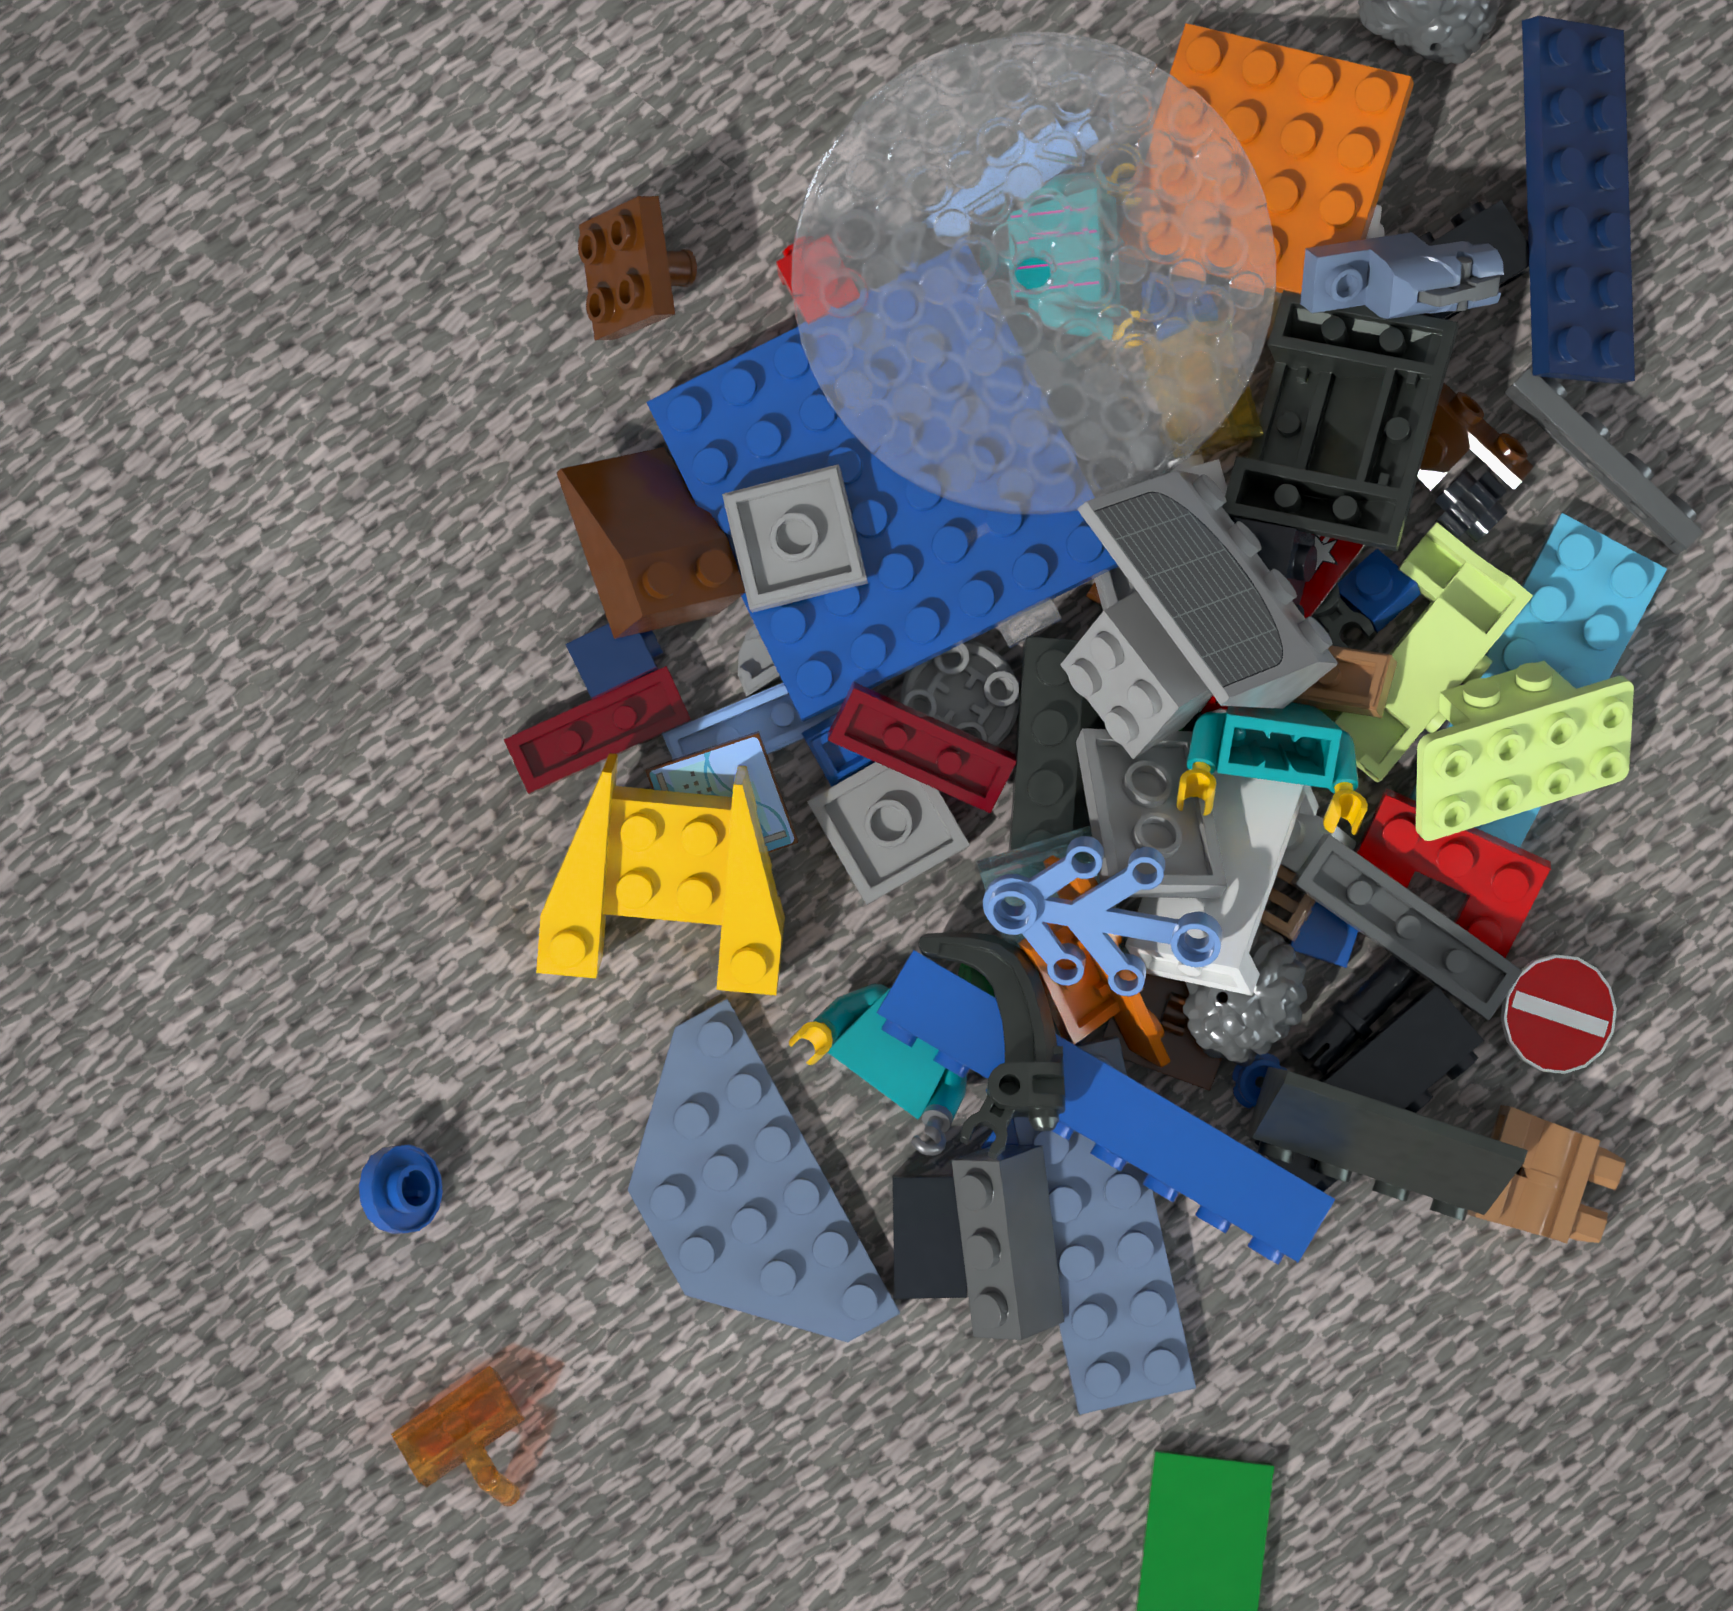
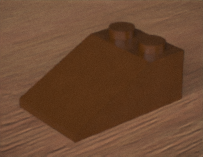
(649, 543)

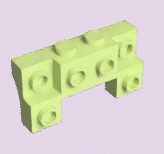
(1441, 649)

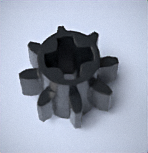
(1471, 505)

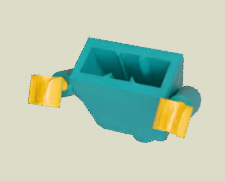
(1275, 745)

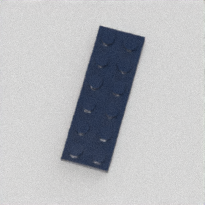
(1578, 201)

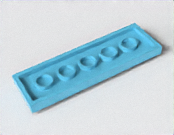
(1578, 621)

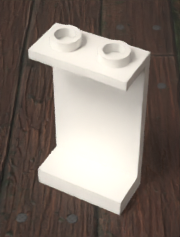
(1252, 832)

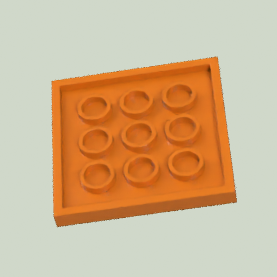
(1310, 129)

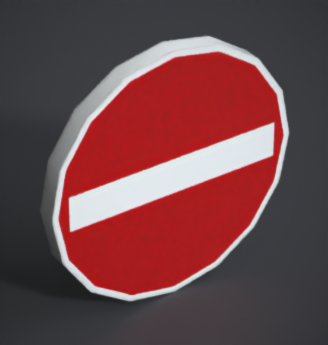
(1559, 1014)

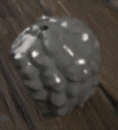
(1432, 28)
(1246, 1022)

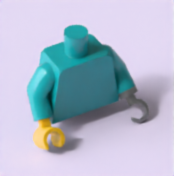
(889, 1065)

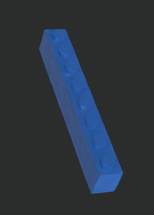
(1117, 1115)

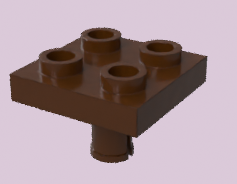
(630, 269)

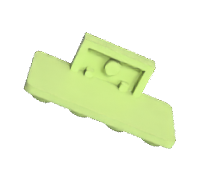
(1520, 747)

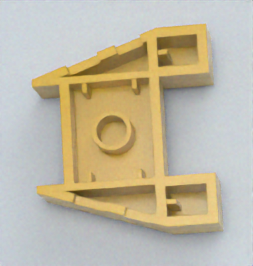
(672, 862)

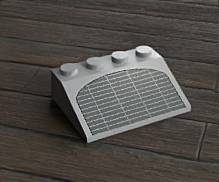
(1212, 589)

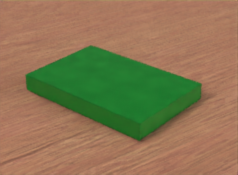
(1204, 1533)

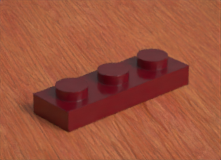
(596, 728)
(921, 747)

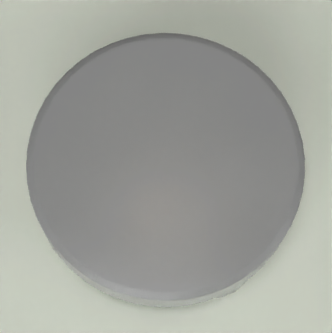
(966, 690)

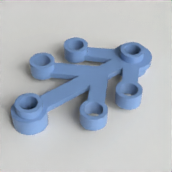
(1093, 917)

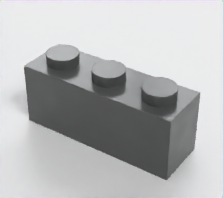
(1008, 1242)

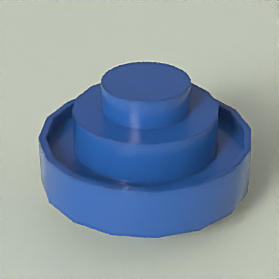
(400, 1189)

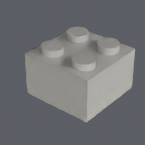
(1135, 676)

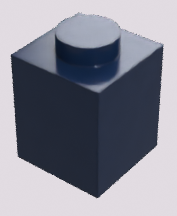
(612, 662)

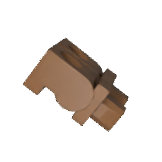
(1552, 1179)

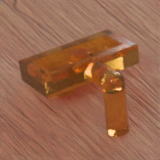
(459, 1431)

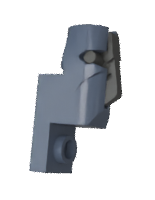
(1401, 276)

